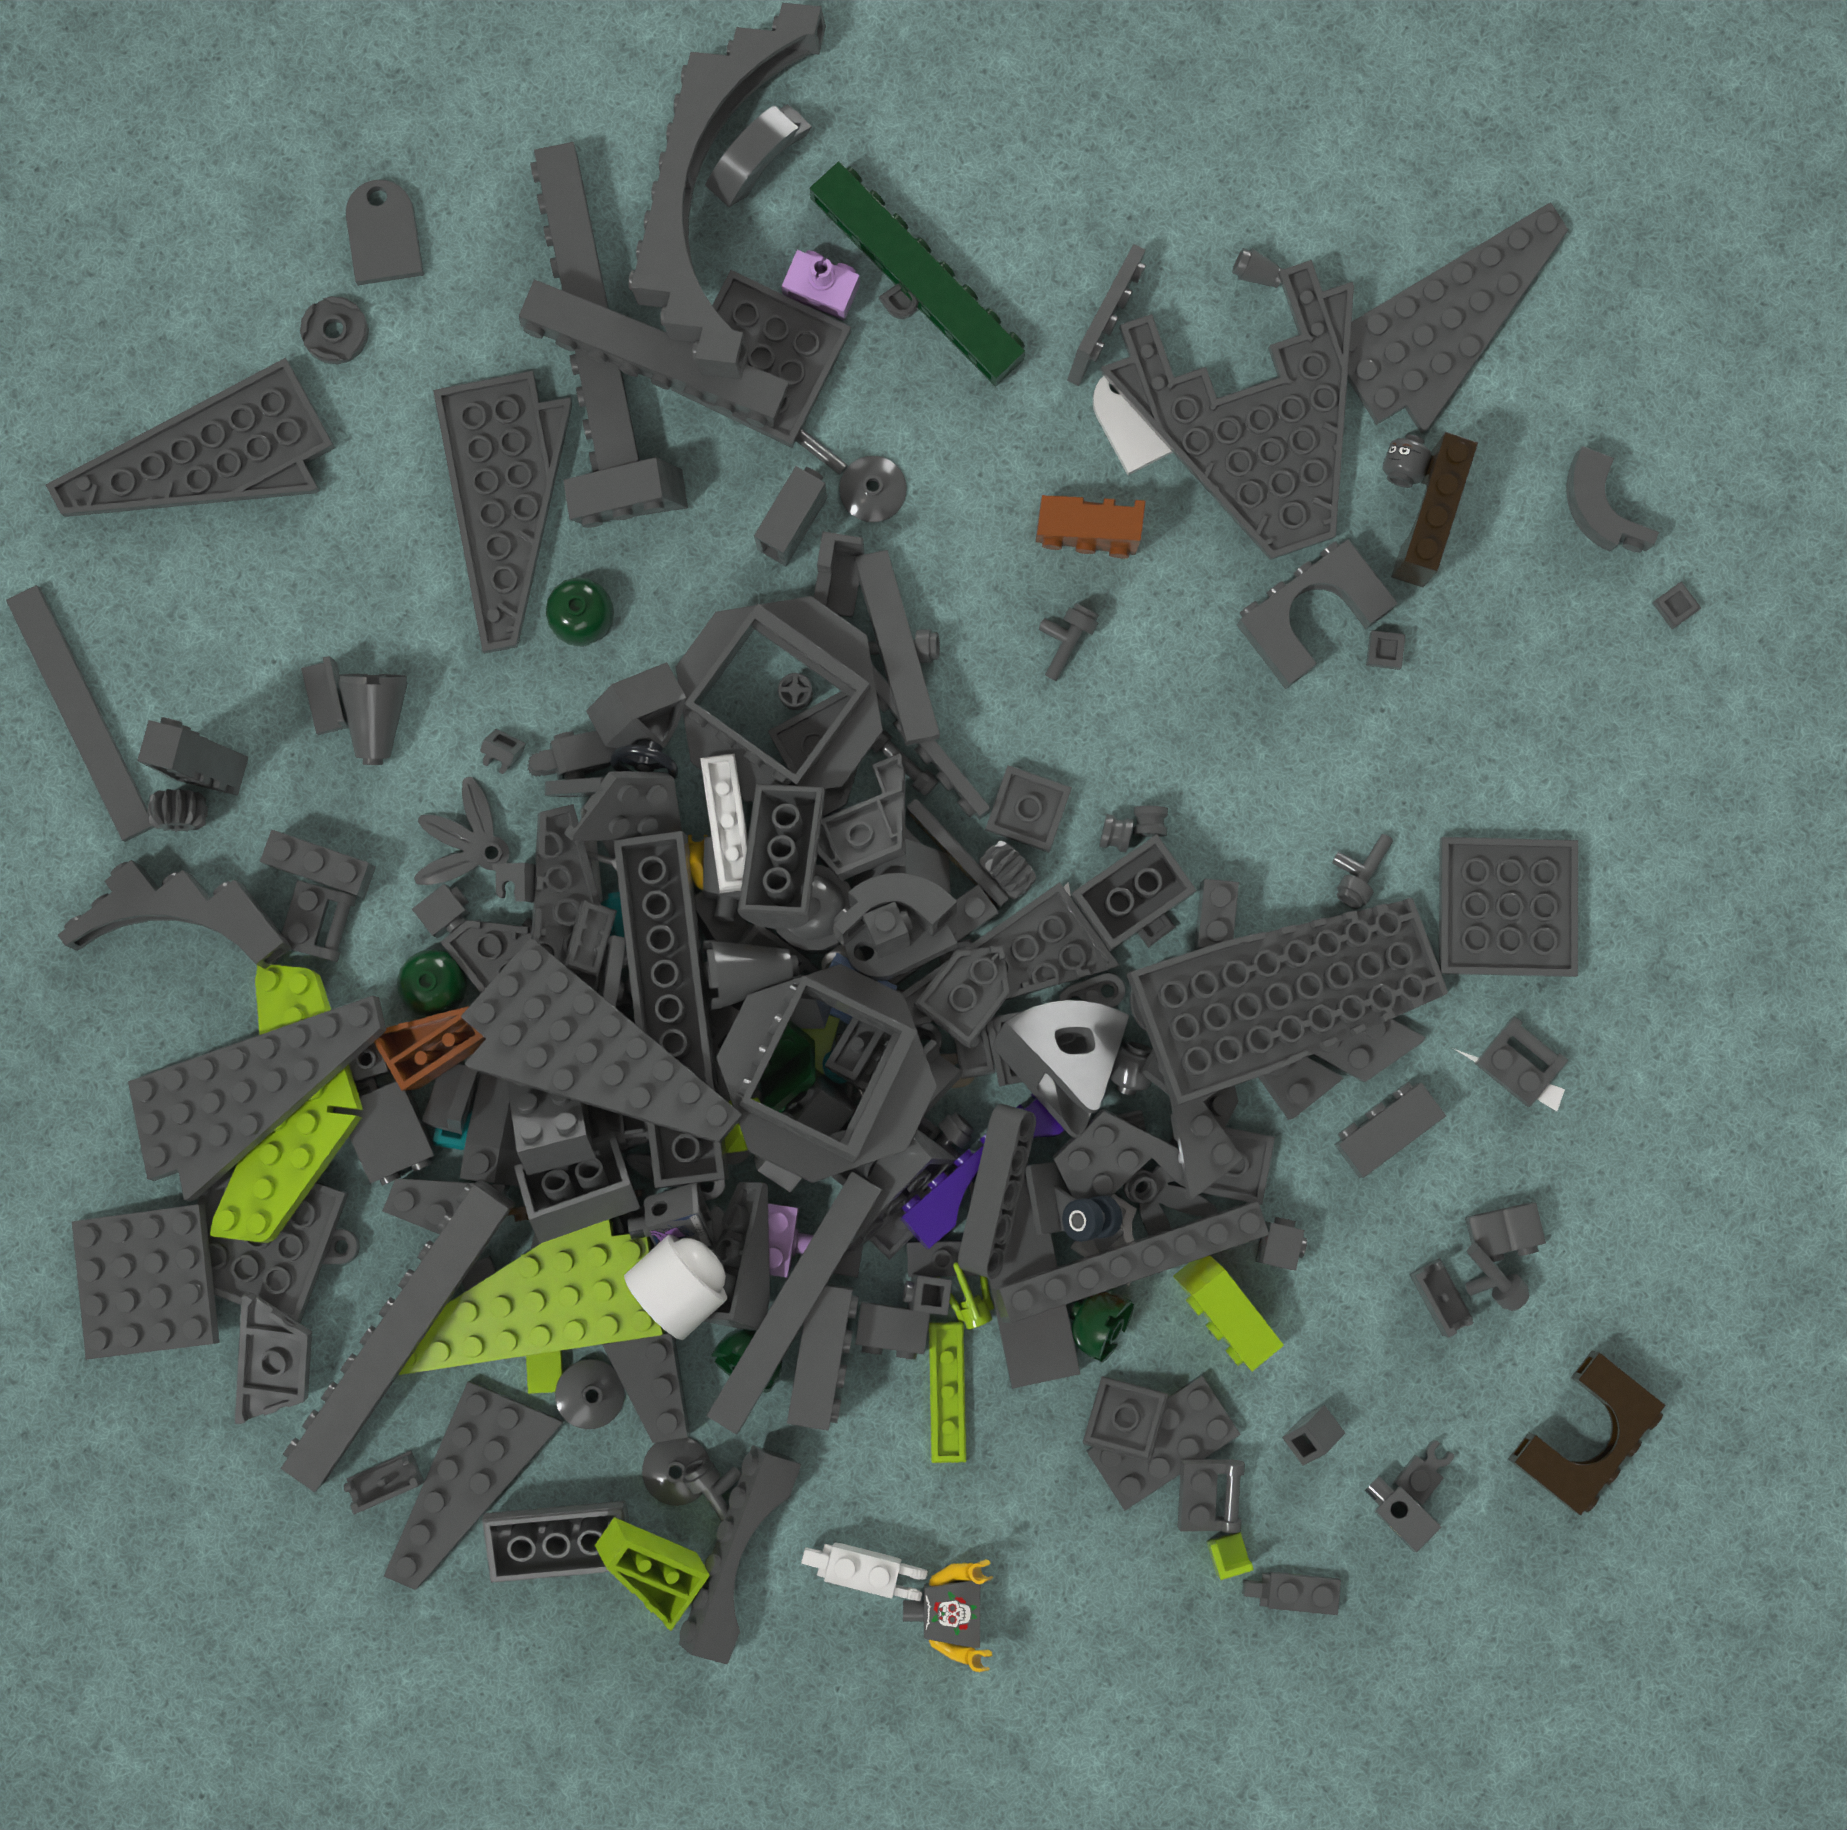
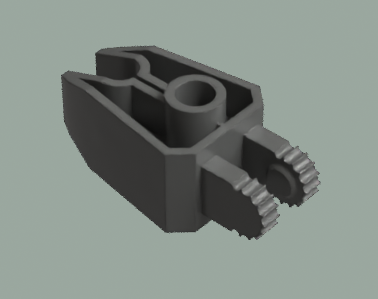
(571, 756)

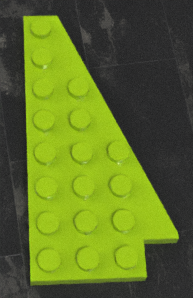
(543, 1302)

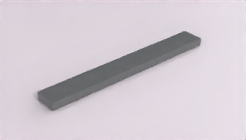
(80, 712)
(794, 1303)

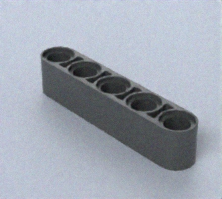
(997, 1191)

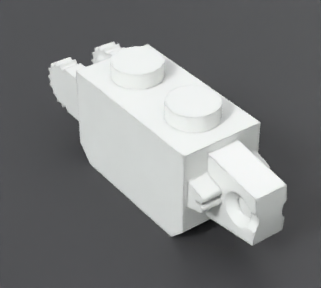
(863, 1570)

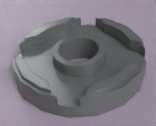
(337, 349)

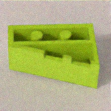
(1228, 1312)
(653, 1569)

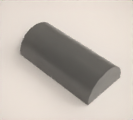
(781, 855)
(548, 1540)

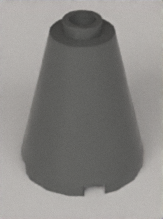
(373, 712)
(743, 969)

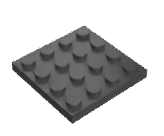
(782, 341)
(1508, 907)
(277, 1270)
(145, 1282)

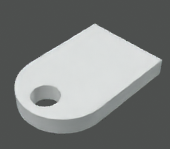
(1127, 432)

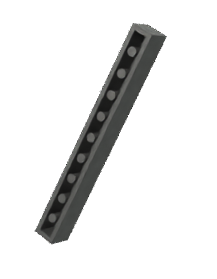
(580, 275)
(397, 1335)

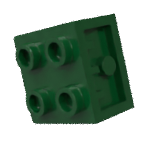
(789, 1069)

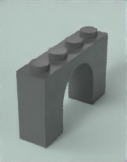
(1339, 572)

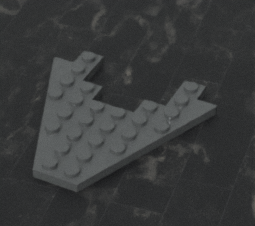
(1269, 448)

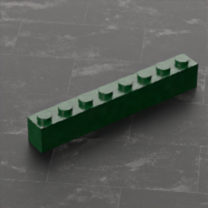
(916, 271)

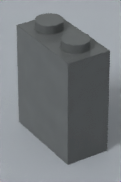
(791, 515)
(390, 1134)

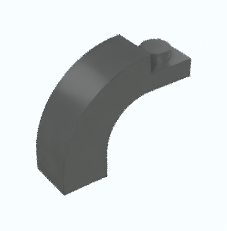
(753, 151)
(1591, 508)
(916, 895)

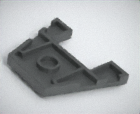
(870, 830)
(1108, 1157)

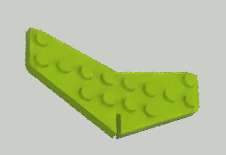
(290, 1160)

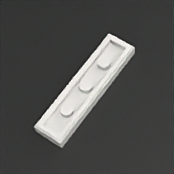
(725, 819)

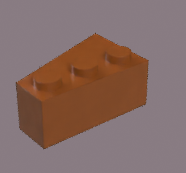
(1090, 525)
(427, 1047)

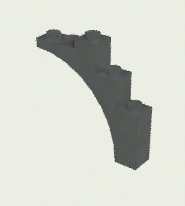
(181, 898)

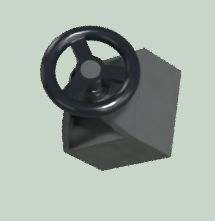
(640, 719)

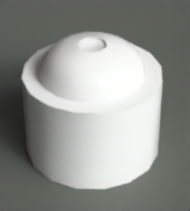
(678, 1284)

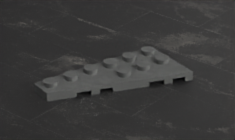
(475, 1462)

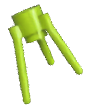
(974, 1310)

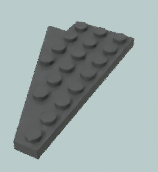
(1432, 333)
(225, 449)
(502, 478)
(571, 1042)
(224, 1103)

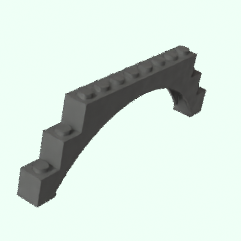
(708, 97)

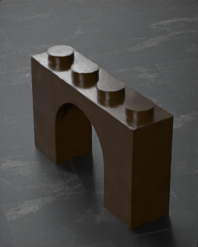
(1445, 482)
(1631, 1414)

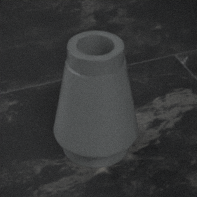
(1256, 268)

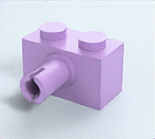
(821, 284)
(784, 1238)

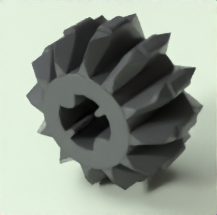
(177, 810)
(1008, 869)

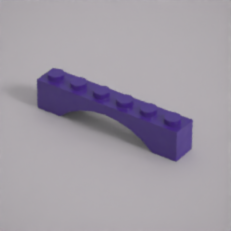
(938, 1211)

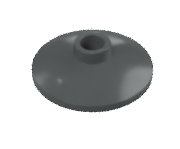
(874, 505)
(572, 1389)
(657, 1466)

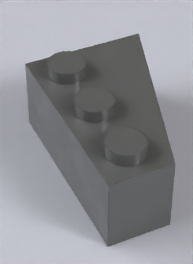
(625, 492)

